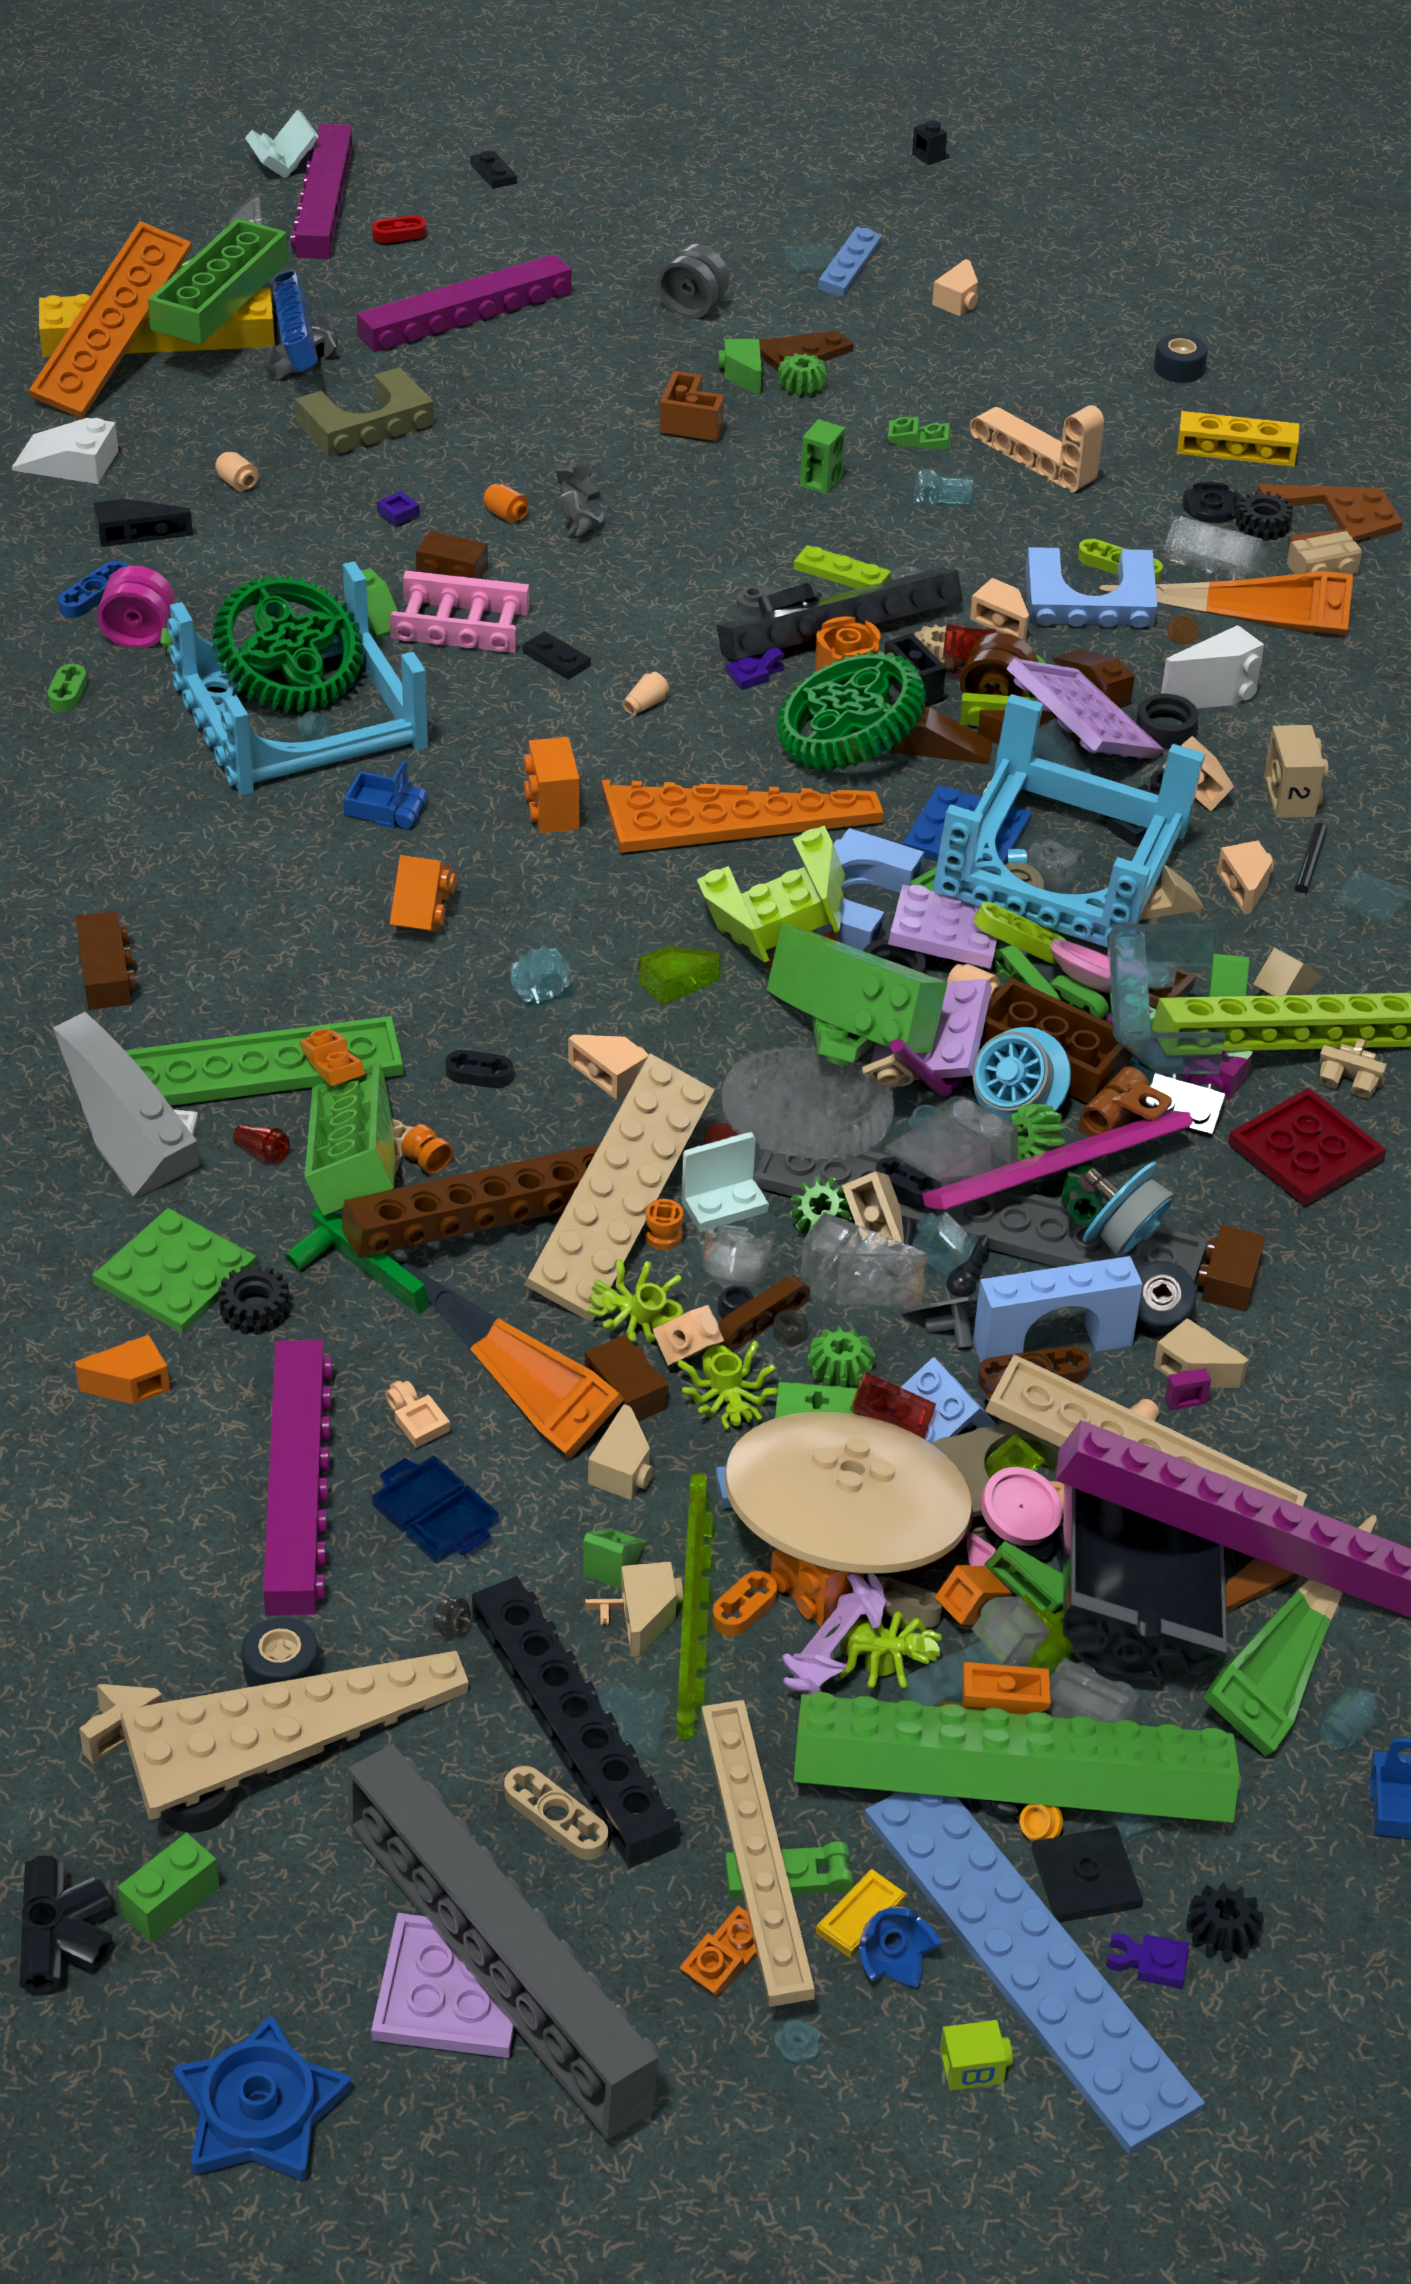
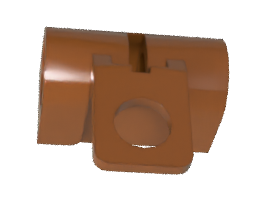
(1121, 1102)

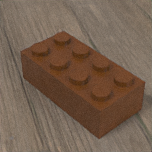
(1085, 1038)

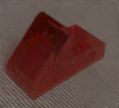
(961, 639)

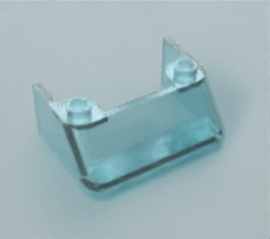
(1147, 958)

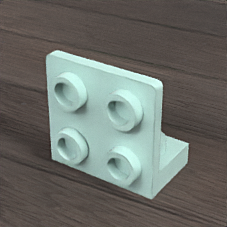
(287, 148)
(720, 1182)

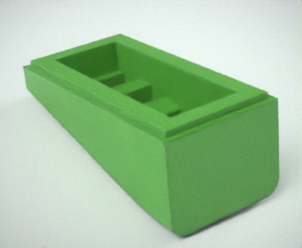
(1027, 1576)

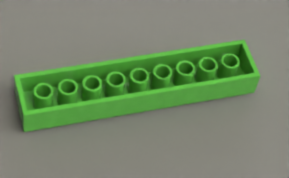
(1017, 1757)

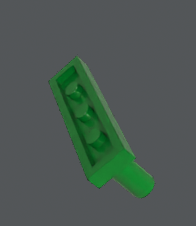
(378, 1267)

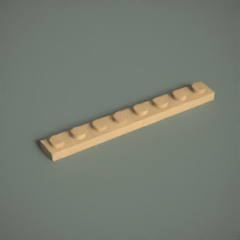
(757, 1854)

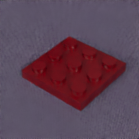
(1306, 1146)

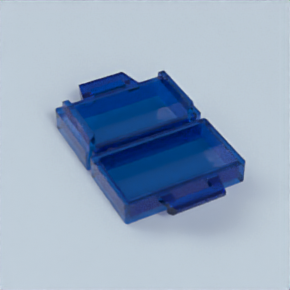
(434, 1508)

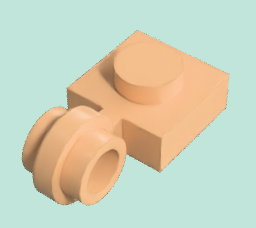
(417, 1418)

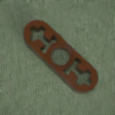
(751, 1318)
(1044, 1359)

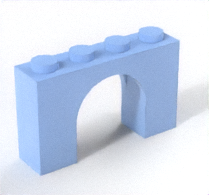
(1054, 602)
(873, 862)
(1015, 1301)

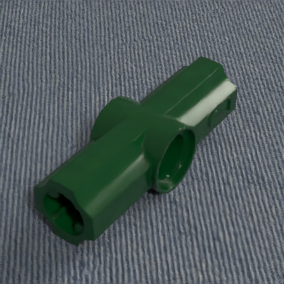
(1080, 1198)

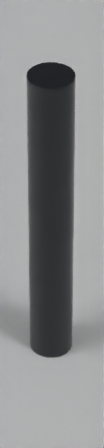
(1311, 858)

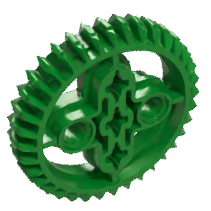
(287, 643)
(851, 711)

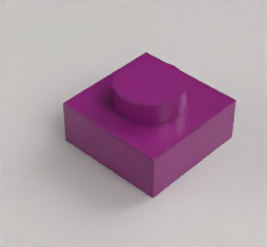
(1187, 1389)

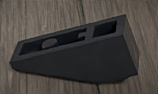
(139, 521)

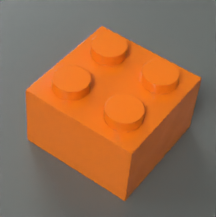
(552, 785)

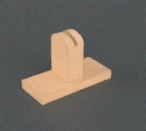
(604, 1606)

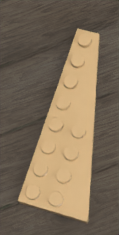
(228, 1735)

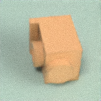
(688, 1335)

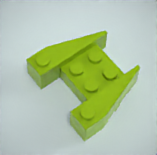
(799, 897)

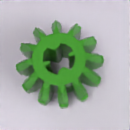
(802, 374)
(1037, 1130)
(817, 1197)
(840, 1358)

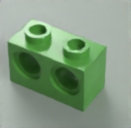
(822, 456)

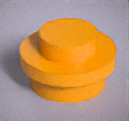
(1041, 1821)

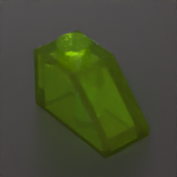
(677, 972)

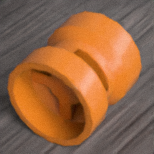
(423, 1146)
(664, 1224)

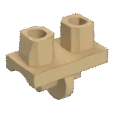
(1352, 1064)

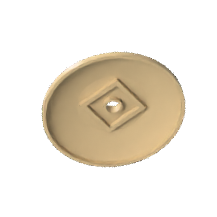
(848, 1492)

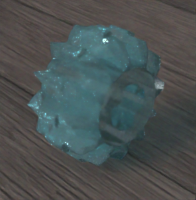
(540, 974)

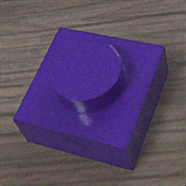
(398, 508)

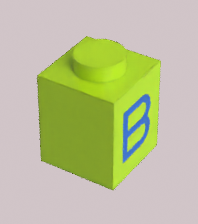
(974, 2054)

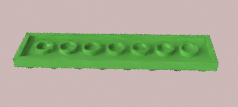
(259, 1061)

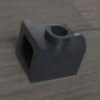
(930, 142)

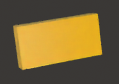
(847, 1919)

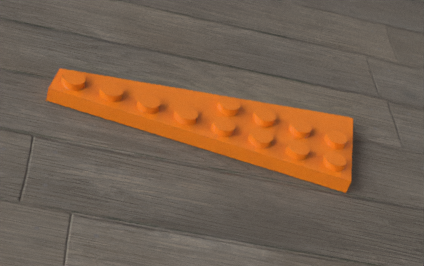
(715, 812)

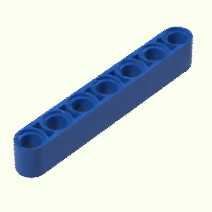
(294, 321)

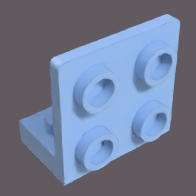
(954, 1404)

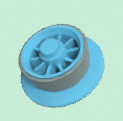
(1021, 1070)
(1130, 1212)

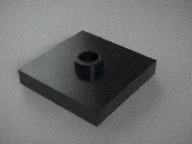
(1086, 1874)

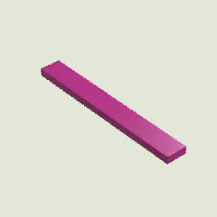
(1055, 1160)

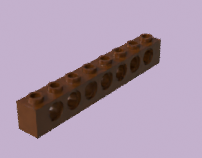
(463, 1203)

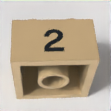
(1295, 771)

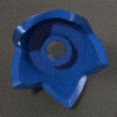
(903, 1956)

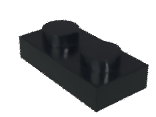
(493, 169)
(556, 655)

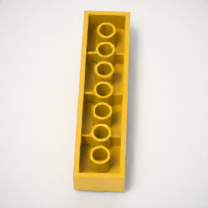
(246, 328)

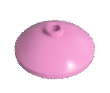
(1083, 964)

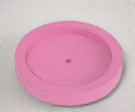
(1021, 1506)

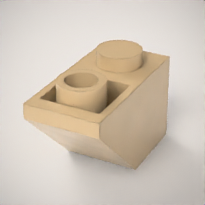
(1195, 1348)

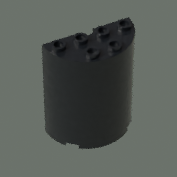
(1139, 1592)

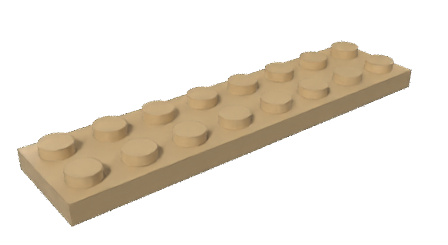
(619, 1185)
(1054, 1406)

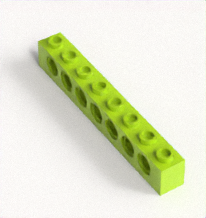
(1292, 1020)

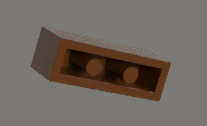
(105, 960)

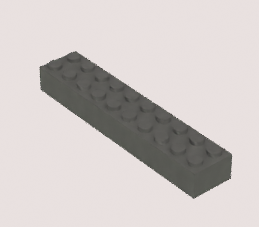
(503, 1941)

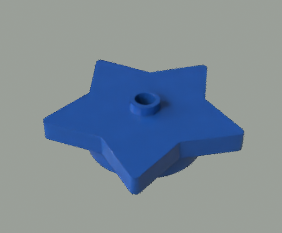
(258, 2103)

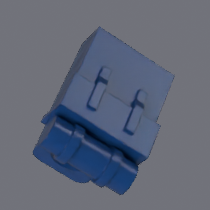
(385, 799)
(1391, 1790)

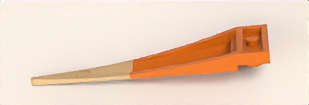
(1295, 601)

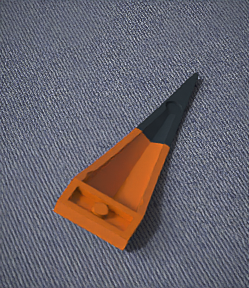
(551, 1389)

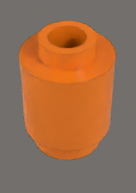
(506, 503)

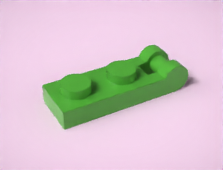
(802, 1870)

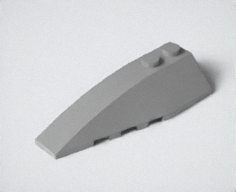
(124, 1109)

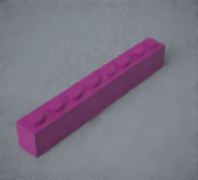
(322, 192)
(464, 303)
(296, 1480)

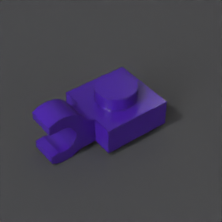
(753, 672)

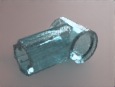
(940, 489)

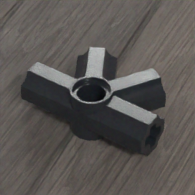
(67, 1928)

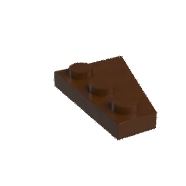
(822, 344)

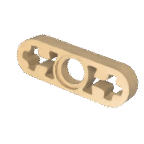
(552, 1795)

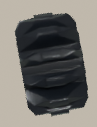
(1224, 1921)

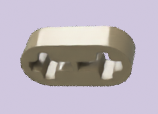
(911, 1601)

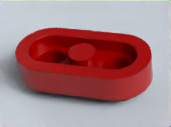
(399, 229)

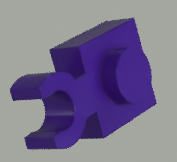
(1157, 1959)

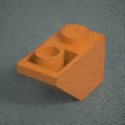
(124, 1372)

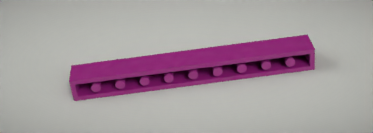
(1236, 1516)

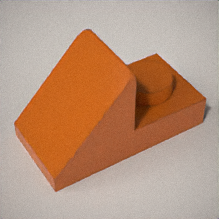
(1005, 1687)

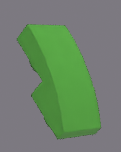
(908, 433)

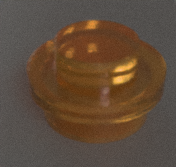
(1183, 629)

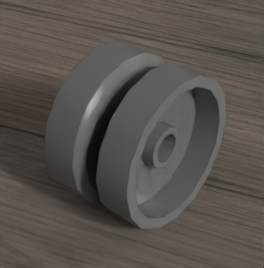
(693, 281)

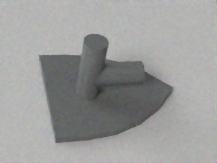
(957, 1320)

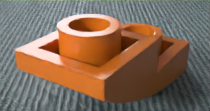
(330, 1056)
(722, 1956)

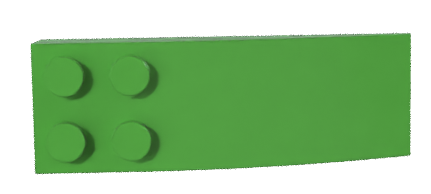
(856, 989)
(350, 1140)

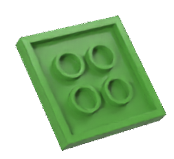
(172, 1269)

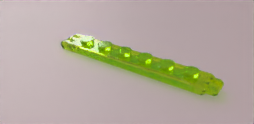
(694, 1619)

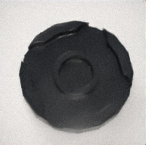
(1217, 509)

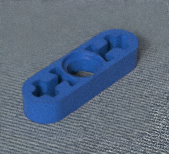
(78, 600)

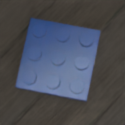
(928, 828)

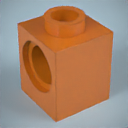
(968, 1591)

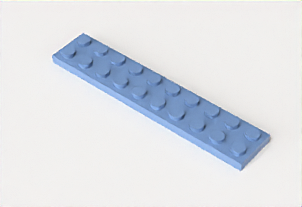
(1037, 1967)

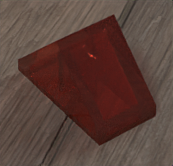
(892, 1404)

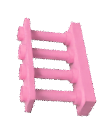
(464, 593)

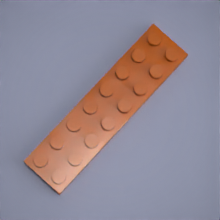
(109, 320)

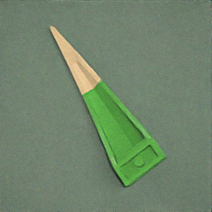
(1268, 1675)

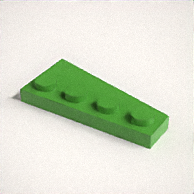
(838, 1043)

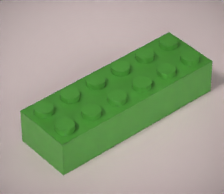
(218, 281)

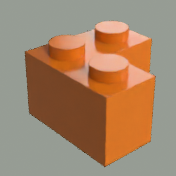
(419, 893)
(810, 1585)

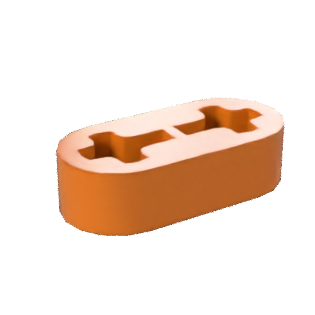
(750, 1608)

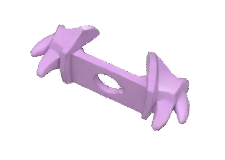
(814, 1664)

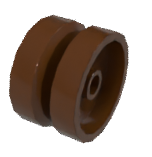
(988, 664)

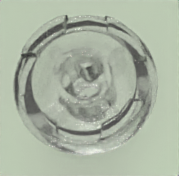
(736, 1256)

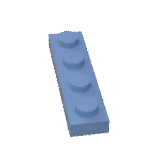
(849, 261)

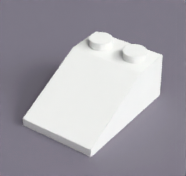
(71, 451)
(1216, 670)

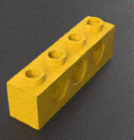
(1238, 438)

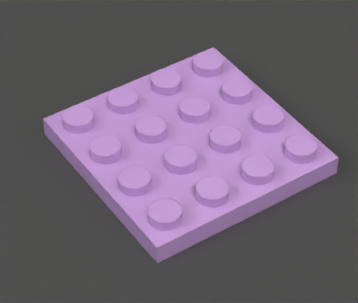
(1084, 710)

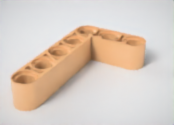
(1066, 463)

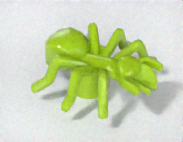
(646, 1308)
(725, 1376)
(884, 1650)

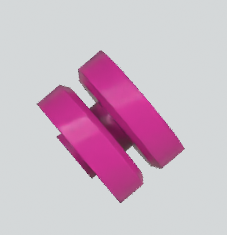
(135, 607)

